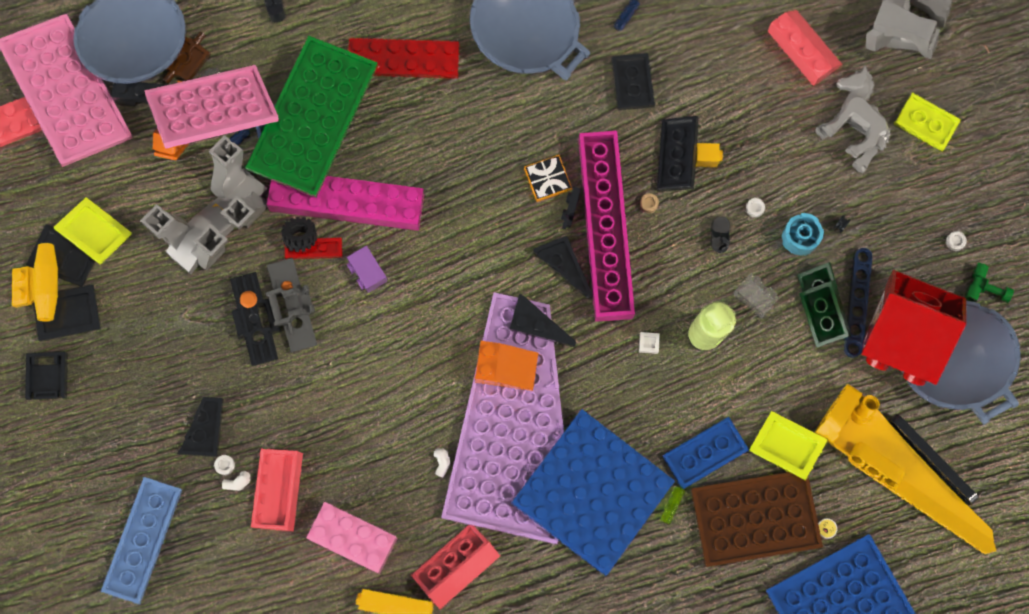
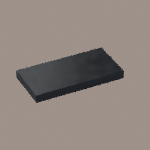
(677, 153)

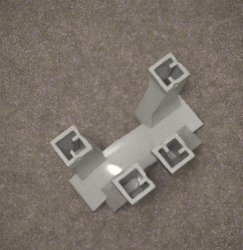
(902, 29)
(204, 236)

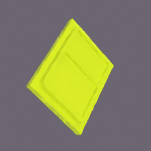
(92, 230)
(788, 445)

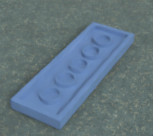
(141, 540)

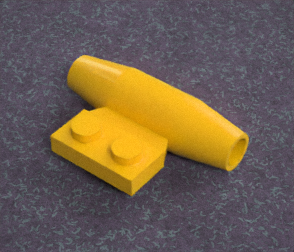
(38, 283)

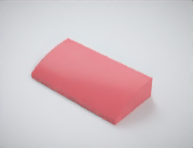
(277, 490)

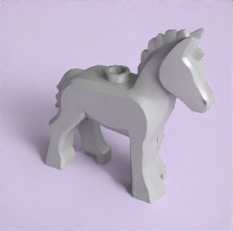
(860, 116)

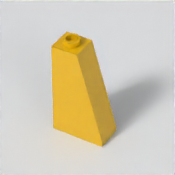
(391, 604)

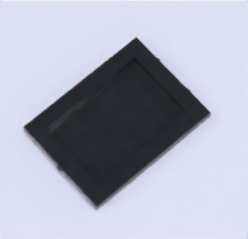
(71, 261)
(74, 314)

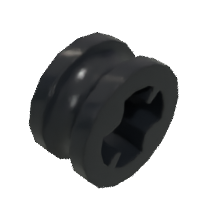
(842, 223)

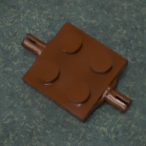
(189, 59)

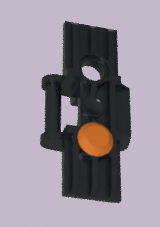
(247, 318)

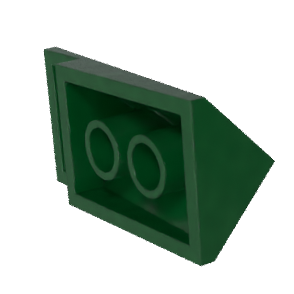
(823, 305)

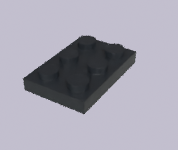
(633, 81)

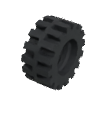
(299, 242)

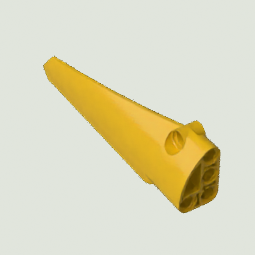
(879, 451)

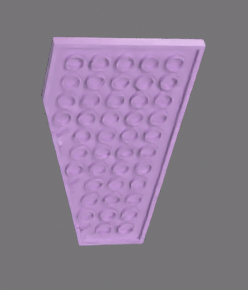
(505, 435)

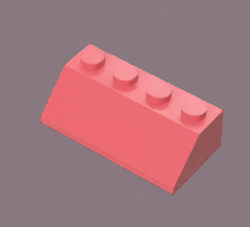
(804, 46)
(455, 565)

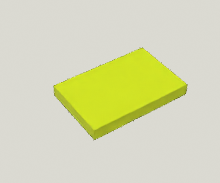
(927, 122)

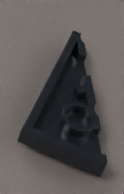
(562, 260)
(533, 322)

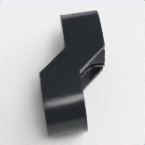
(275, 10)
(720, 226)

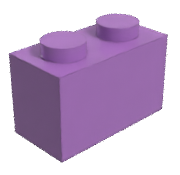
(366, 269)

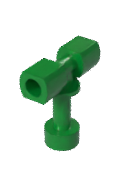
(981, 284)

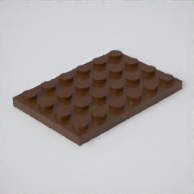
(756, 518)

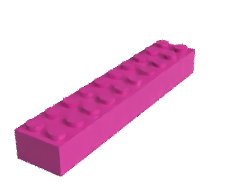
(606, 226)

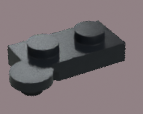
(567, 215)

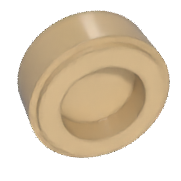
(649, 203)

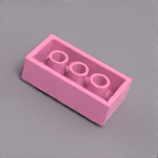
(352, 538)

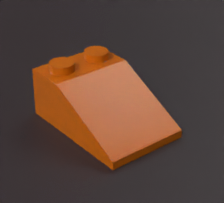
(506, 366)

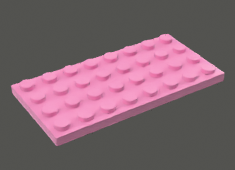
(62, 93)

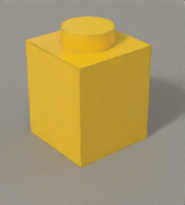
(708, 155)

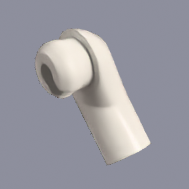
(444, 461)
(237, 484)

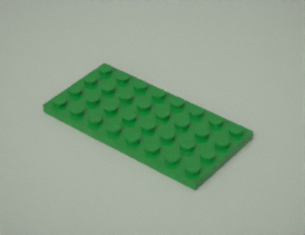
(312, 116)

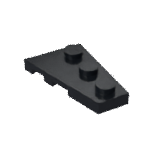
(205, 429)

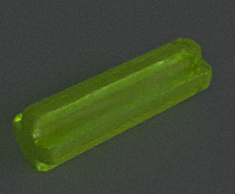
(672, 505)

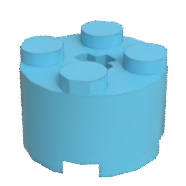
(812, 231)

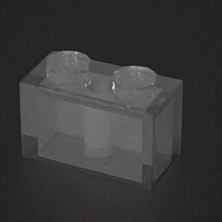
(756, 295)

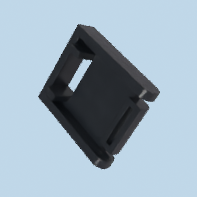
(46, 380)

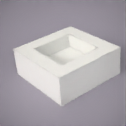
(649, 343)

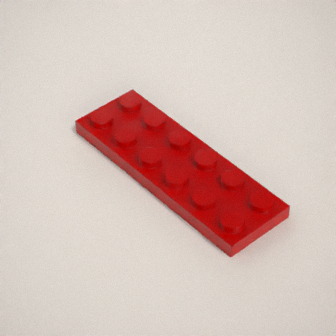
(409, 57)

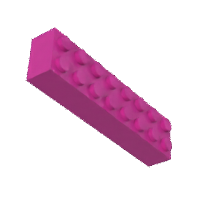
(353, 202)

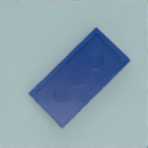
(705, 453)

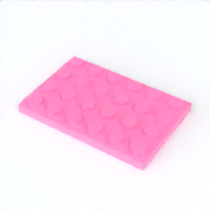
(210, 106)

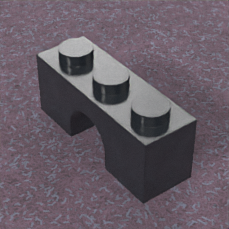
(129, 93)

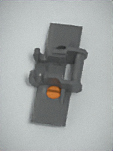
(298, 304)

